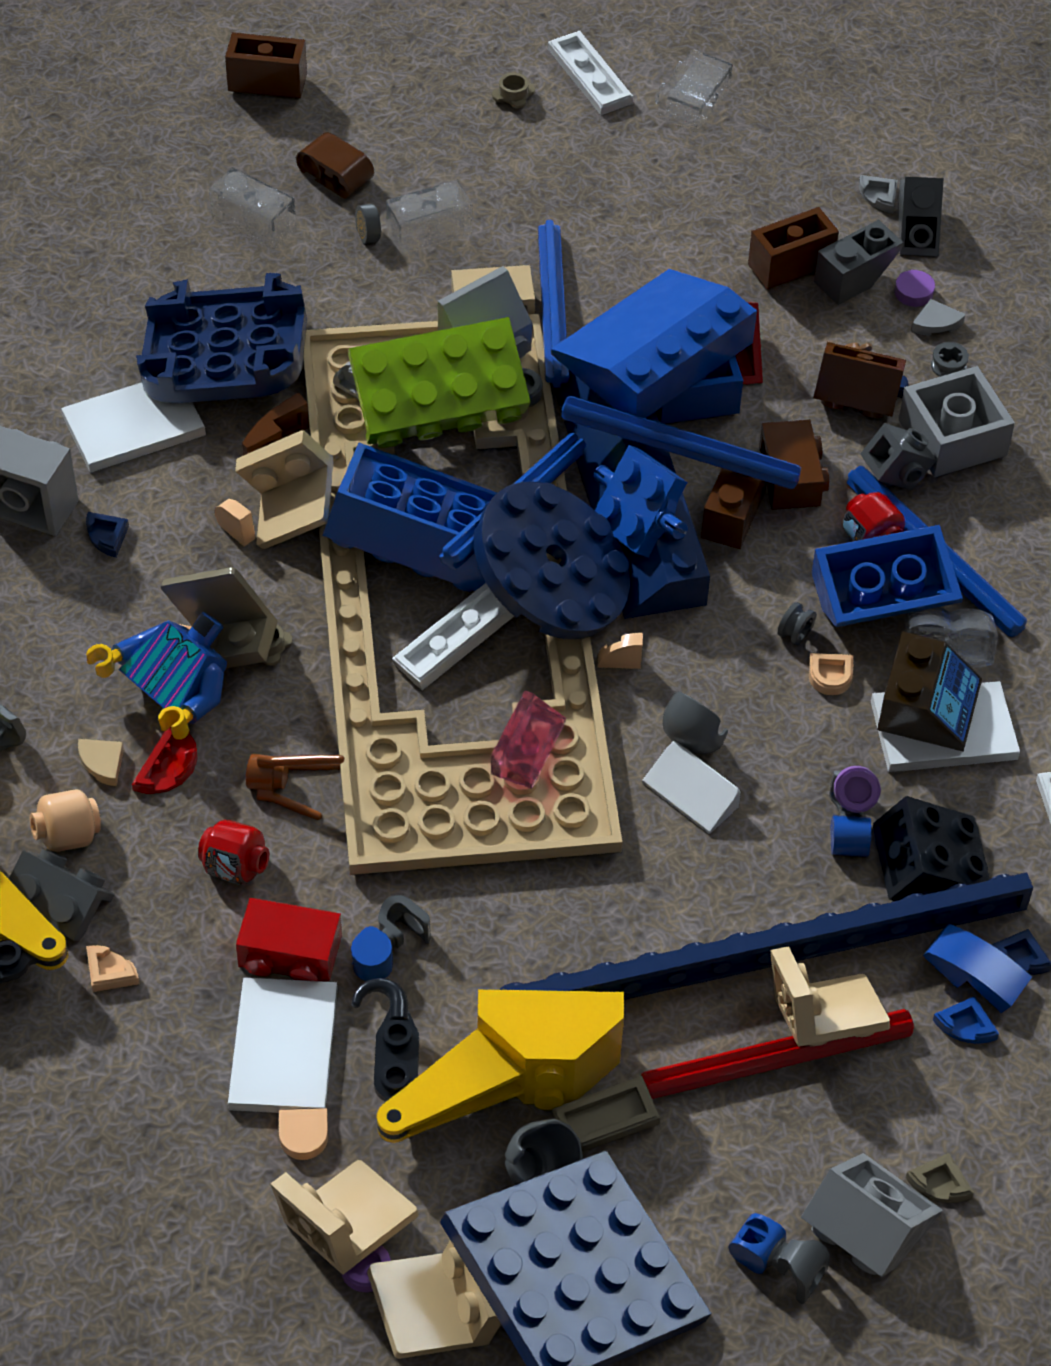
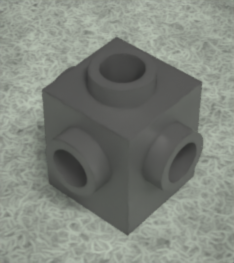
(898, 456)

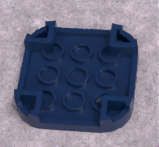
(223, 342)

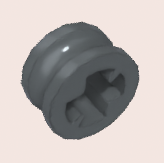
(946, 351)
(796, 623)

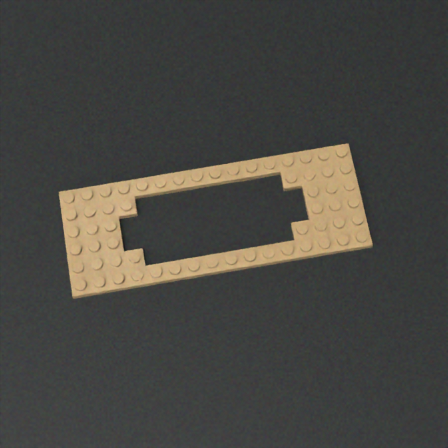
(439, 802)

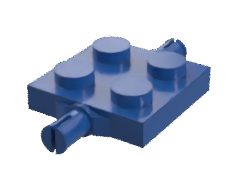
(640, 500)

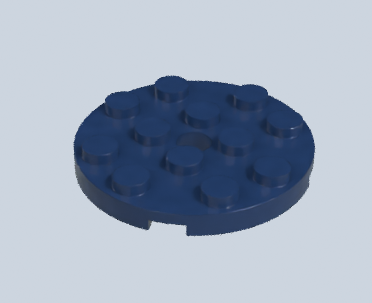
(563, 598)

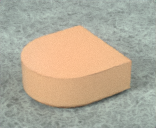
(236, 521)
(830, 672)
(303, 1132)

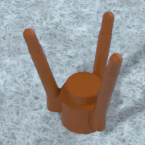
(271, 772)

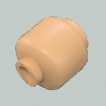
(65, 820)

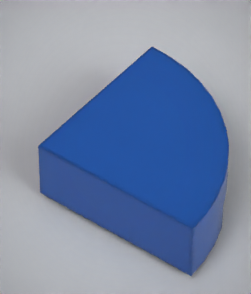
(967, 1022)

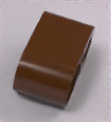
(335, 164)

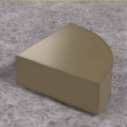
(941, 1179)

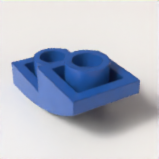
(969, 958)

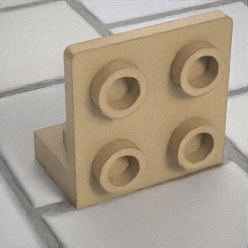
(293, 486)
(827, 1007)
(345, 1215)
(431, 1304)

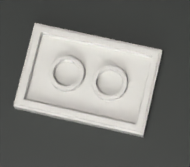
(128, 426)
(988, 740)
(282, 1045)

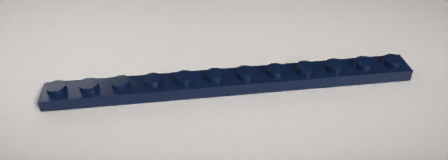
(806, 940)

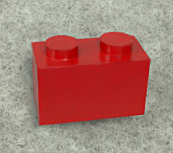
(288, 940)

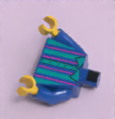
(172, 668)

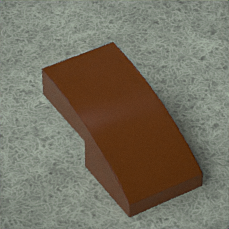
(278, 423)

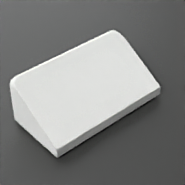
(692, 787)

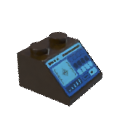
(929, 693)

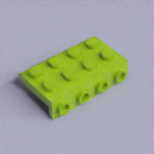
(439, 382)

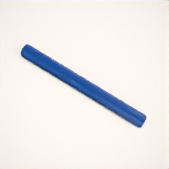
(552, 300)
(681, 442)
(545, 470)
(969, 581)

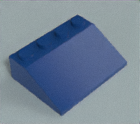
(659, 341)
(405, 514)

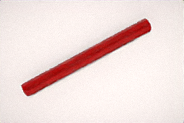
(763, 1058)

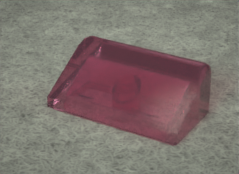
(526, 741)

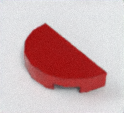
(167, 765)

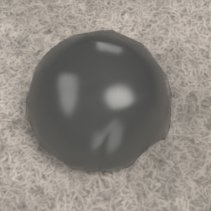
(692, 725)
(541, 1149)

